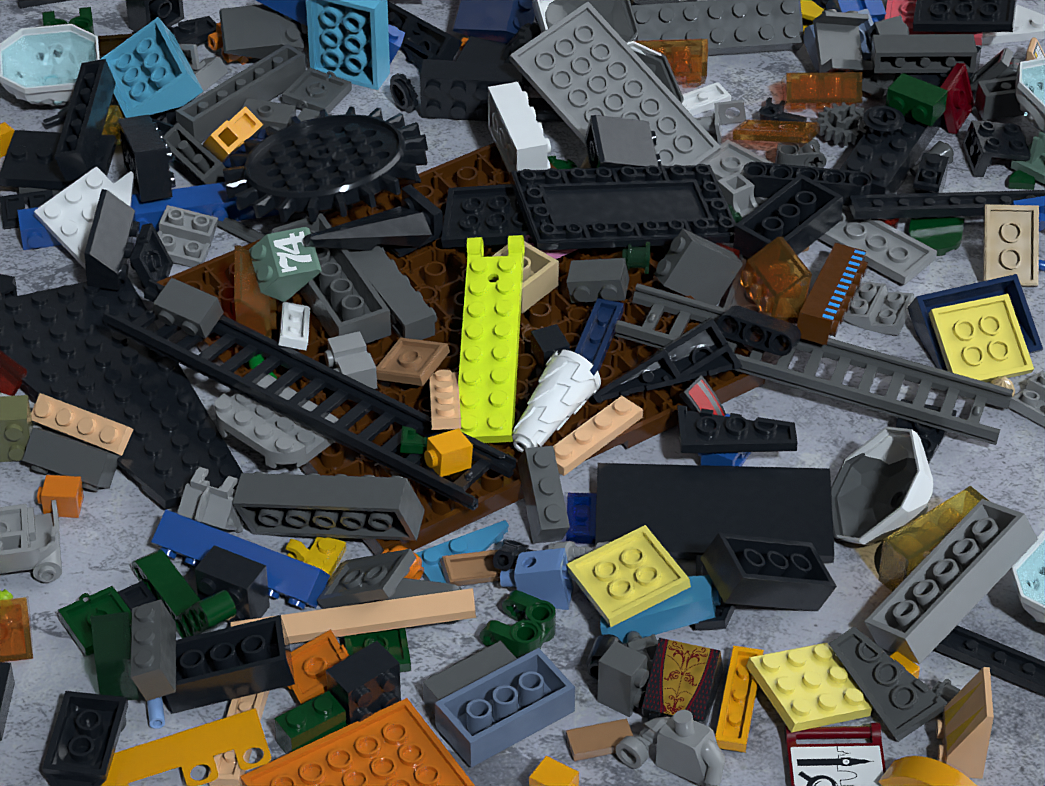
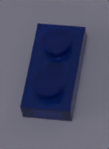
(581, 517)

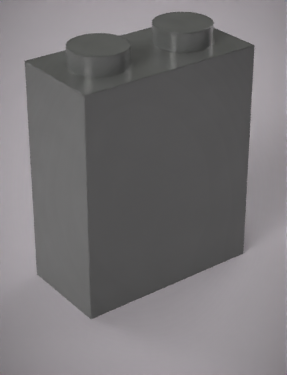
(698, 268)

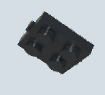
(150, 256)

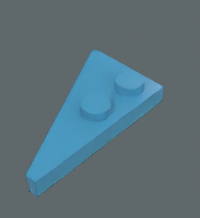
(471, 542)

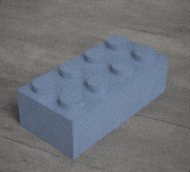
(504, 707)

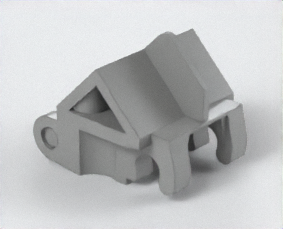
(210, 503)

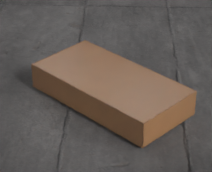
(470, 568)
(597, 739)

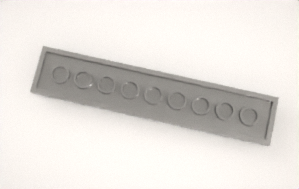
(885, 246)

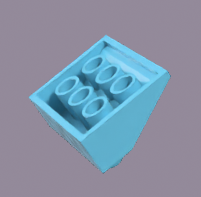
(350, 39)
(151, 72)

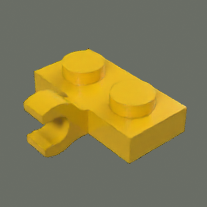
(323, 554)

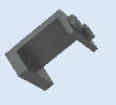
(840, 43)

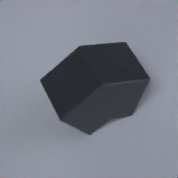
(7, 286)

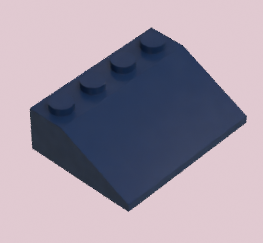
(493, 18)
(922, 305)

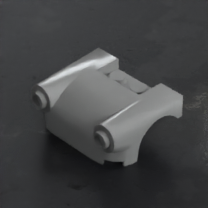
(30, 542)

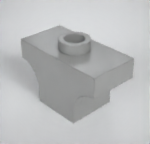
(738, 193)

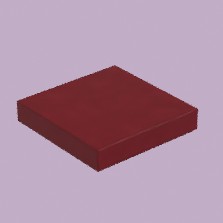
(959, 98)

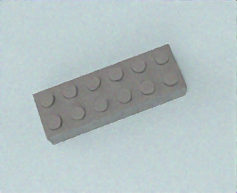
(951, 580)

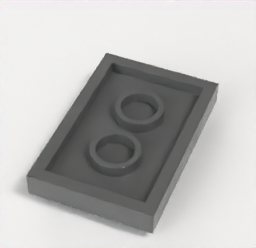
(367, 579)

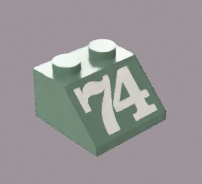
(284, 263)

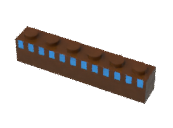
(832, 294)

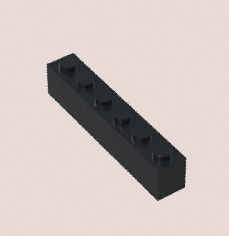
(85, 119)

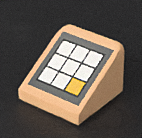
(1034, 50)

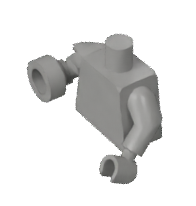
(682, 748)

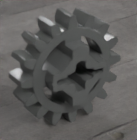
(842, 123)

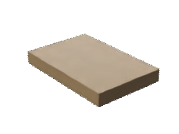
(1011, 243)

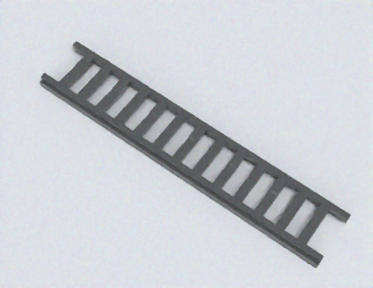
(846, 355)

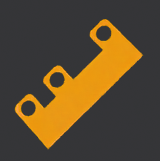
(191, 749)

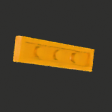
(737, 701)

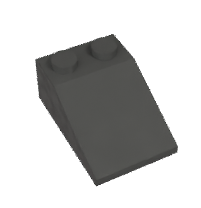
(258, 31)

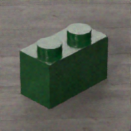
(917, 99)
(309, 722)

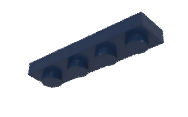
(599, 332)

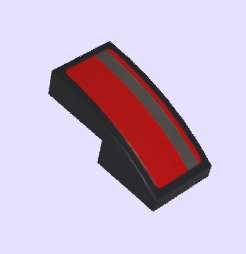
(700, 396)

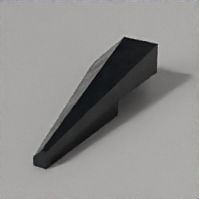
(422, 38)
(391, 227)
(693, 354)

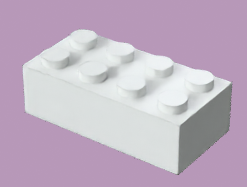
(516, 129)

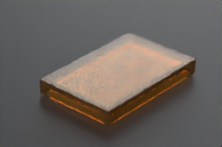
(776, 131)

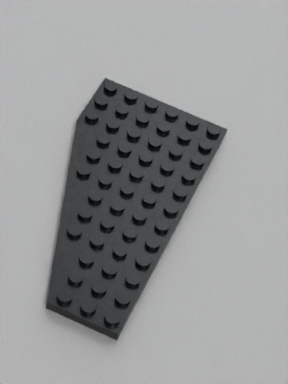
(97, 369)

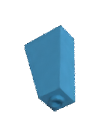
(678, 611)

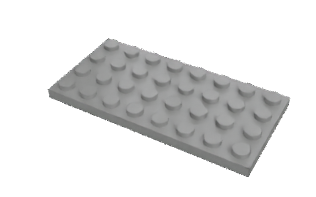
(591, 70)

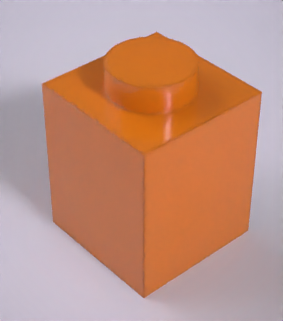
(66, 492)

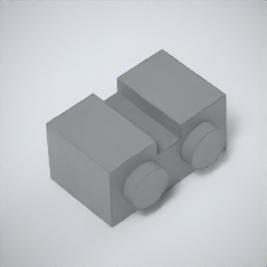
(350, 357)

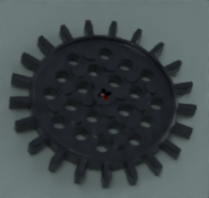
(325, 164)

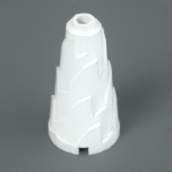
(560, 393)

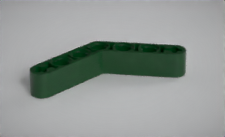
(186, 608)

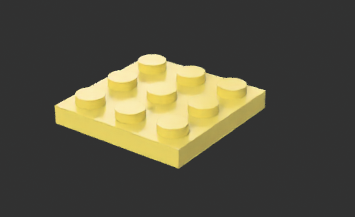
(982, 339)
(628, 575)
(809, 687)

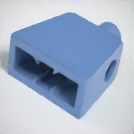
(542, 576)

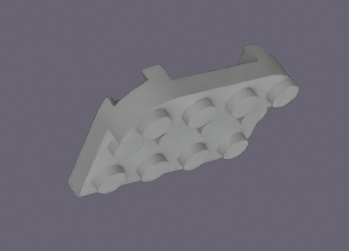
(268, 431)

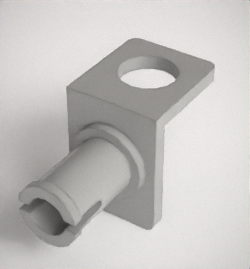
(715, 122)

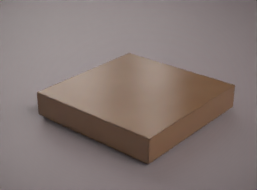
(411, 361)

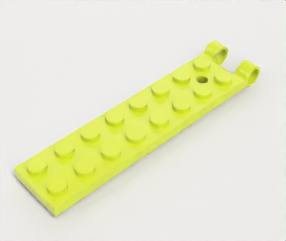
(490, 341)

